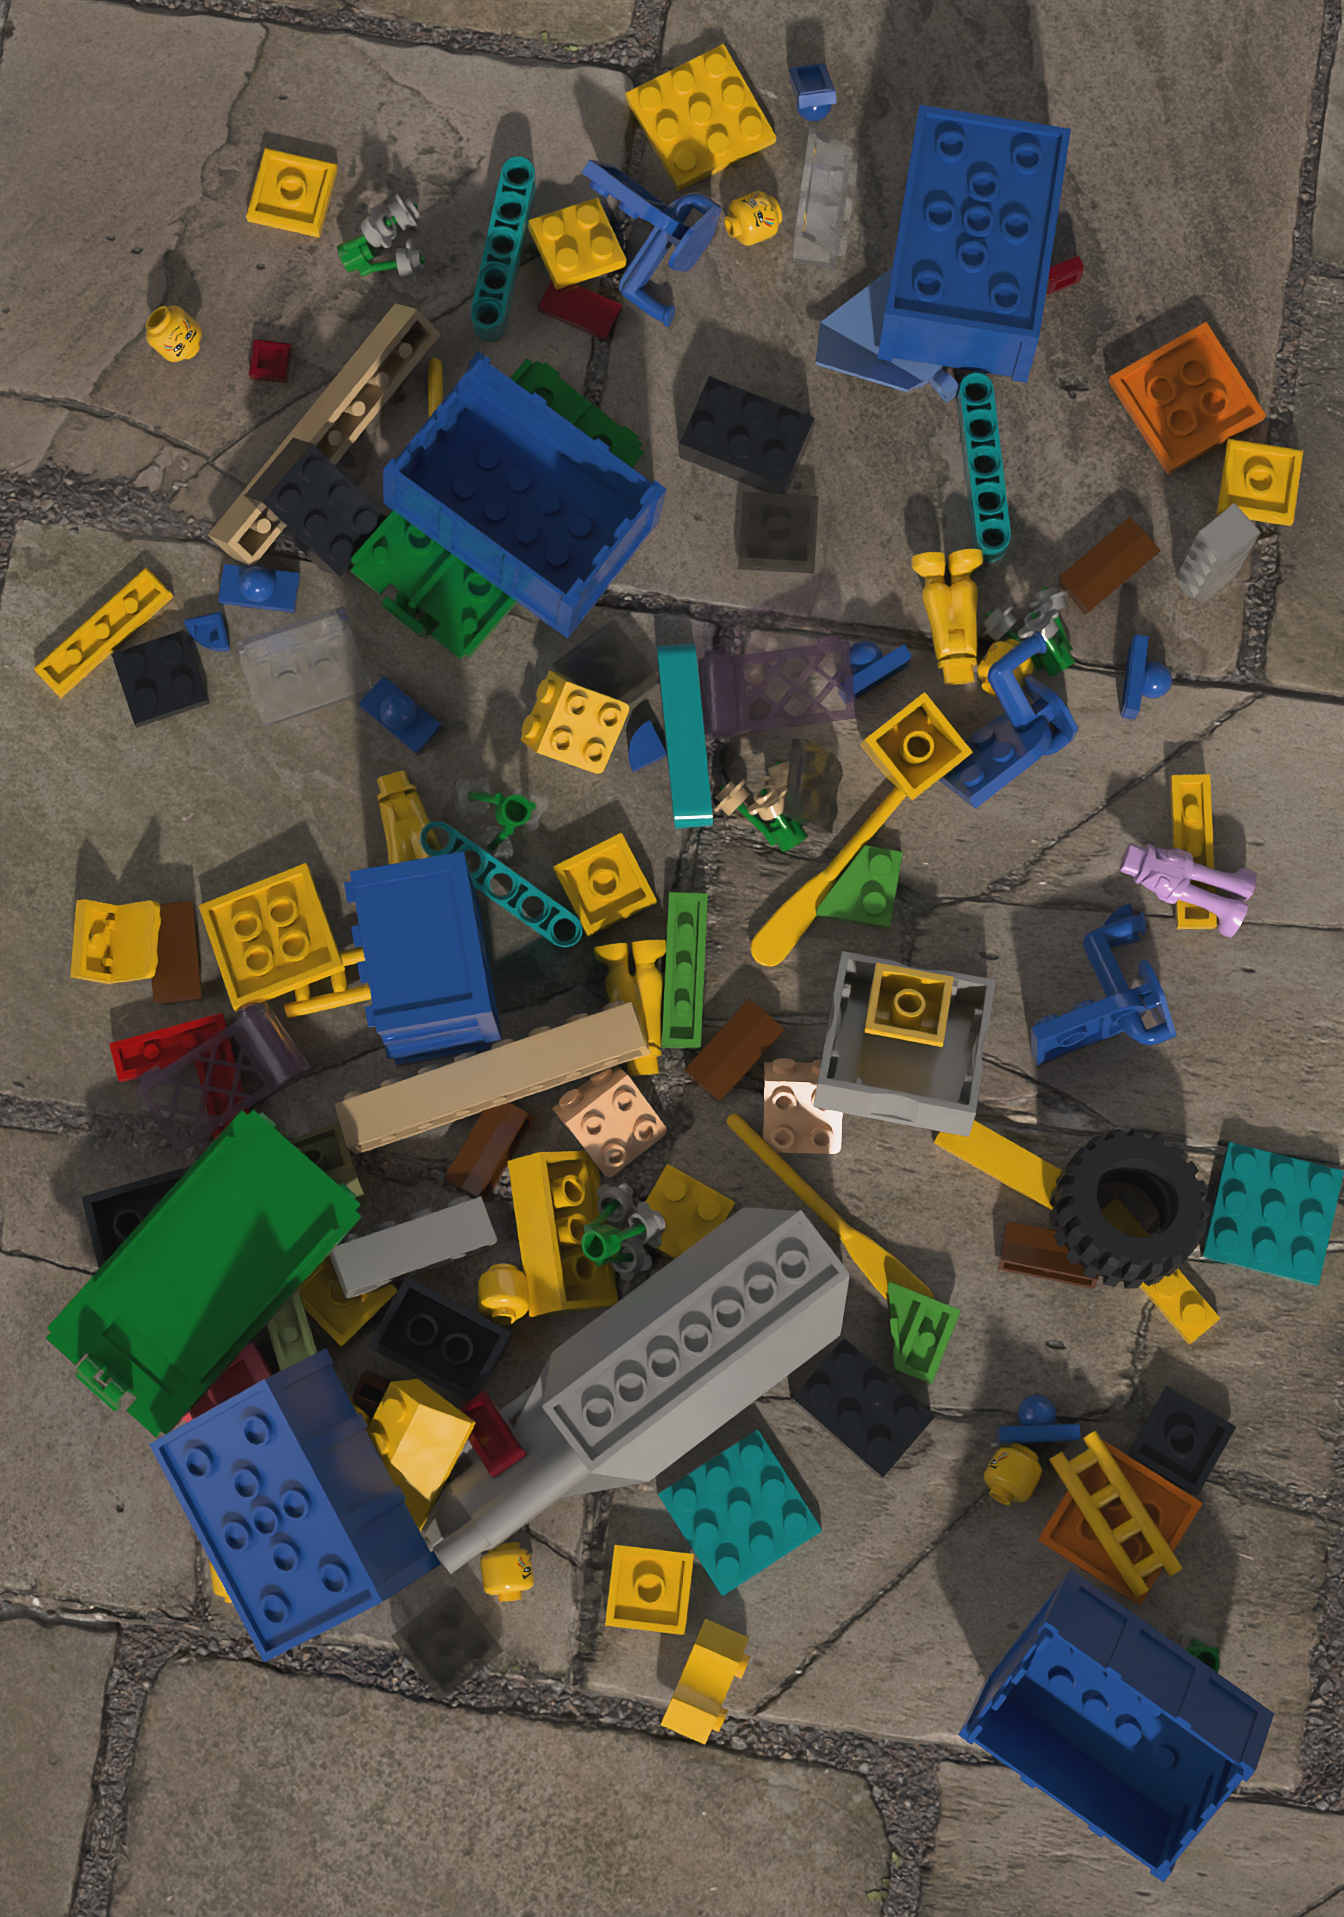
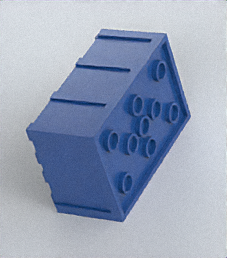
(974, 242)
(523, 496)
(424, 958)
(294, 1506)
(1118, 1724)

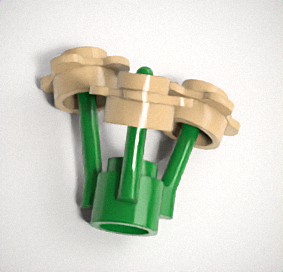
(769, 805)

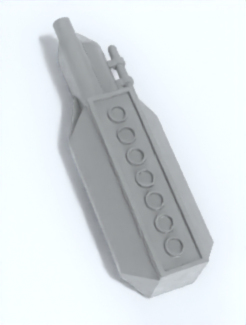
(654, 1375)

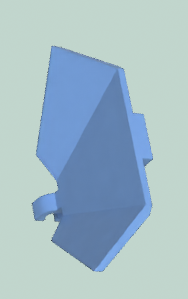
(852, 340)

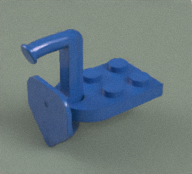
(669, 229)
(1016, 737)
(1118, 1012)

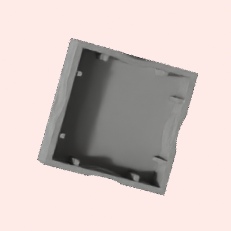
(901, 1077)

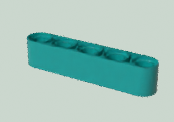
(503, 232)
(983, 449)
(685, 735)
(519, 889)

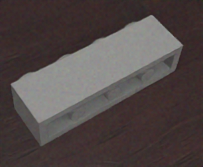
(1217, 554)
(413, 1246)

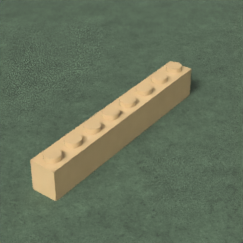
(336, 418)
(492, 1077)

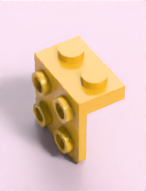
(574, 723)
(115, 941)

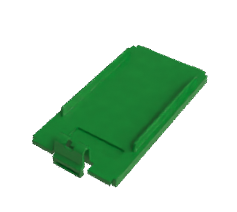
(441, 585)
(203, 1273)

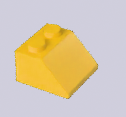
(916, 747)
(908, 1004)

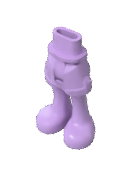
(1169, 877)

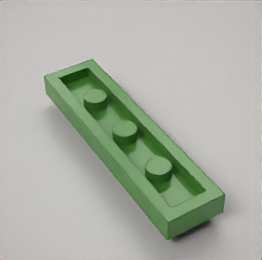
(684, 970)

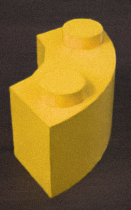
(705, 1682)

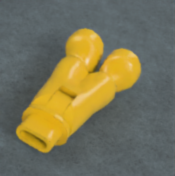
(951, 610)
(403, 818)
(641, 989)

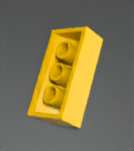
(552, 1203)
(418, 1442)

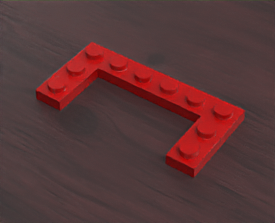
(165, 1046)

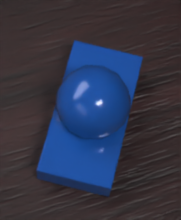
(812, 91)
(259, 588)
(873, 668)
(1142, 678)
(400, 715)
(1037, 1422)

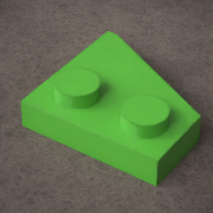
(865, 889)
(919, 1331)

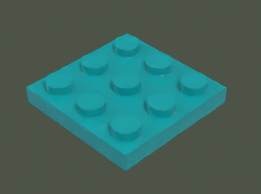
(1272, 1214)
(740, 1512)

